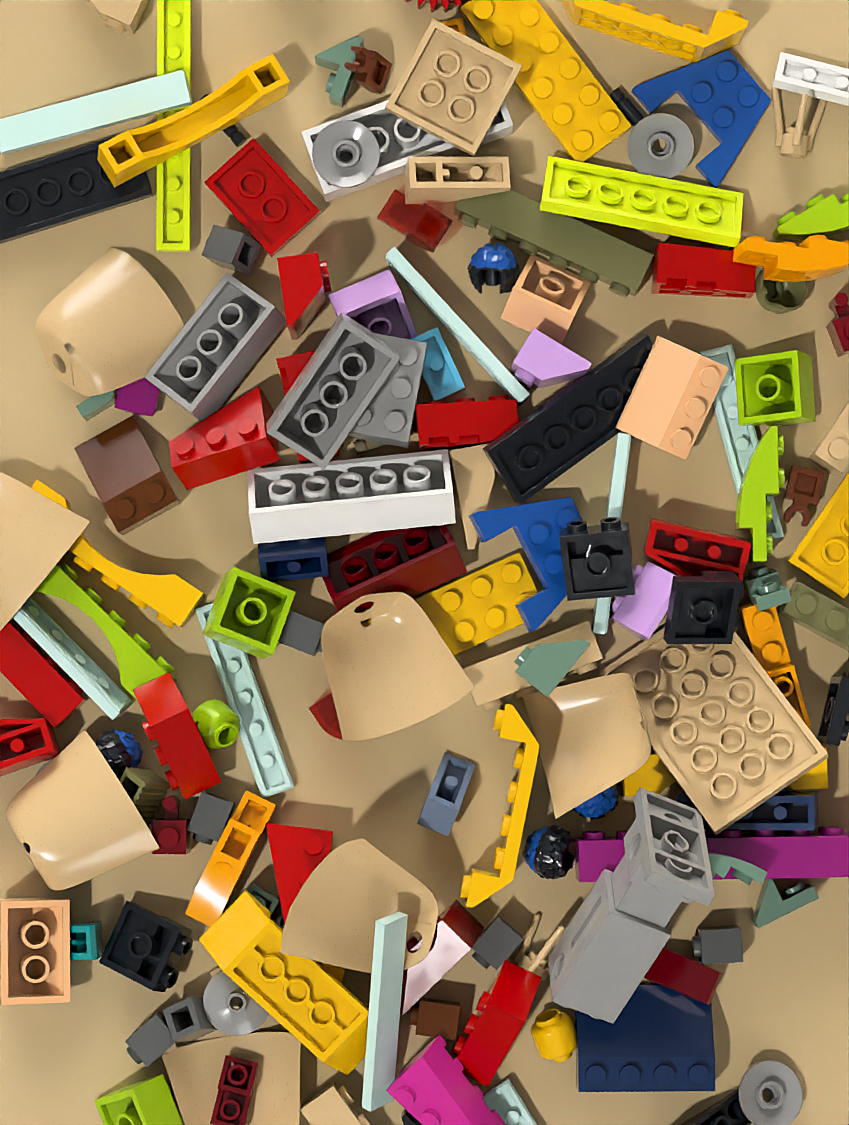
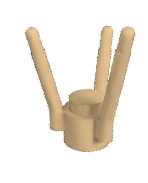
(795, 142)
(535, 961)

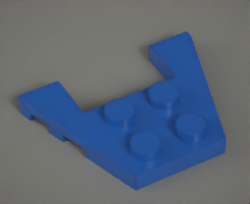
(722, 99)
(538, 532)

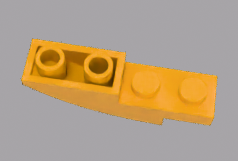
(787, 262)
(770, 650)
(230, 859)

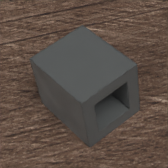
(231, 249)
(302, 633)
(210, 817)
(496, 943)
(718, 944)
(188, 1020)
(150, 1040)

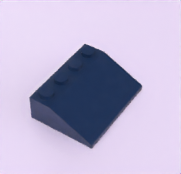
(653, 1046)

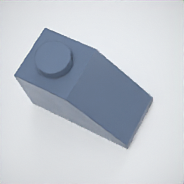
(446, 794)

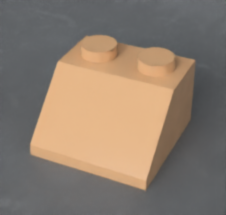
(545, 299)

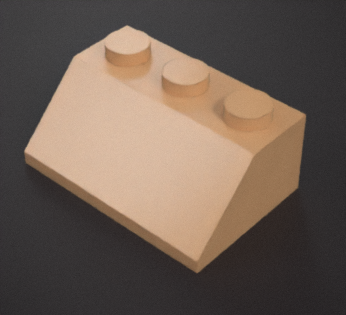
(672, 397)
(34, 951)

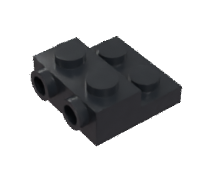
(597, 559)
(703, 608)
(833, 722)
(146, 947)

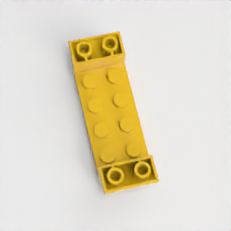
(656, 30)
(482, 883)
(288, 986)

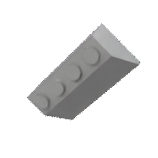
(216, 348)
(332, 391)

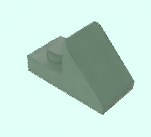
(335, 59)
(773, 906)

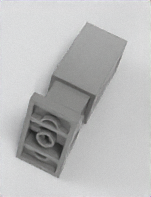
(629, 910)

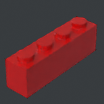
(38, 676)

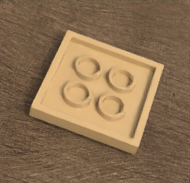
(453, 87)

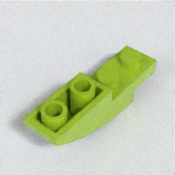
(822, 217)
(760, 480)

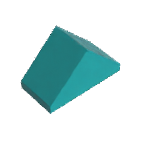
(86, 941)

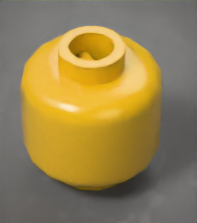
(554, 1035)

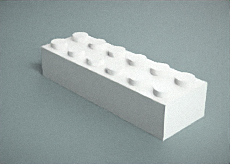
(396, 143)
(350, 496)

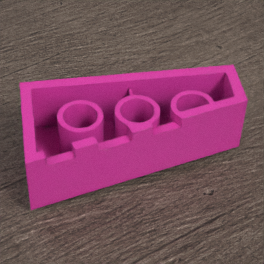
(439, 1092)

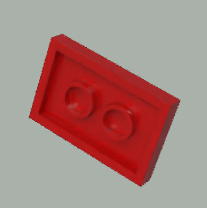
(262, 197)

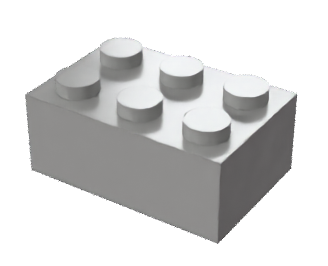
(392, 409)

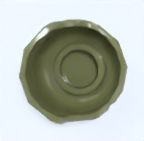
(780, 296)

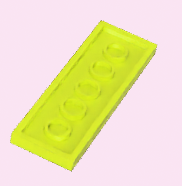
(642, 201)

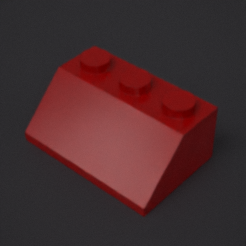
(303, 288)

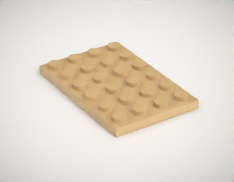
(718, 724)

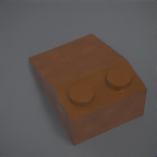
(127, 476)

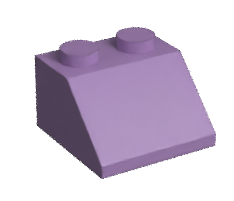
(376, 306)
(547, 362)
(646, 608)

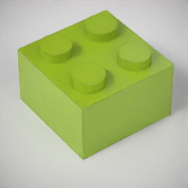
(248, 613)

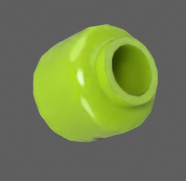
(216, 724)

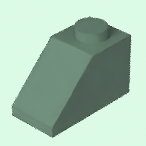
(548, 663)

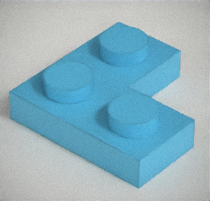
(439, 367)

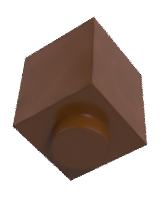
(436, 1018)

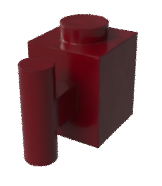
(839, 328)
(171, 831)

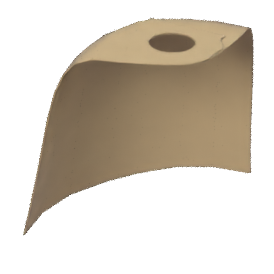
(113, 321)
(32, 541)
(389, 670)
(588, 737)
(78, 818)
(344, 898)
(198, 1067)

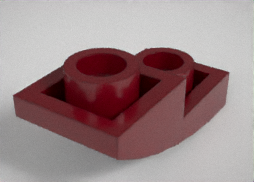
(684, 976)
(234, 1091)

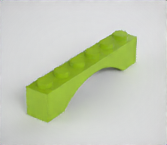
(132, 653)

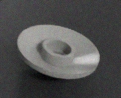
(343, 137)
(677, 149)
(223, 1015)
(783, 1090)

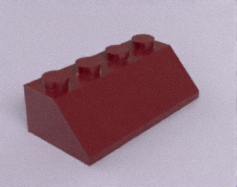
(392, 562)

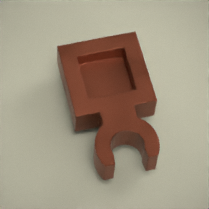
(371, 69)
(803, 488)

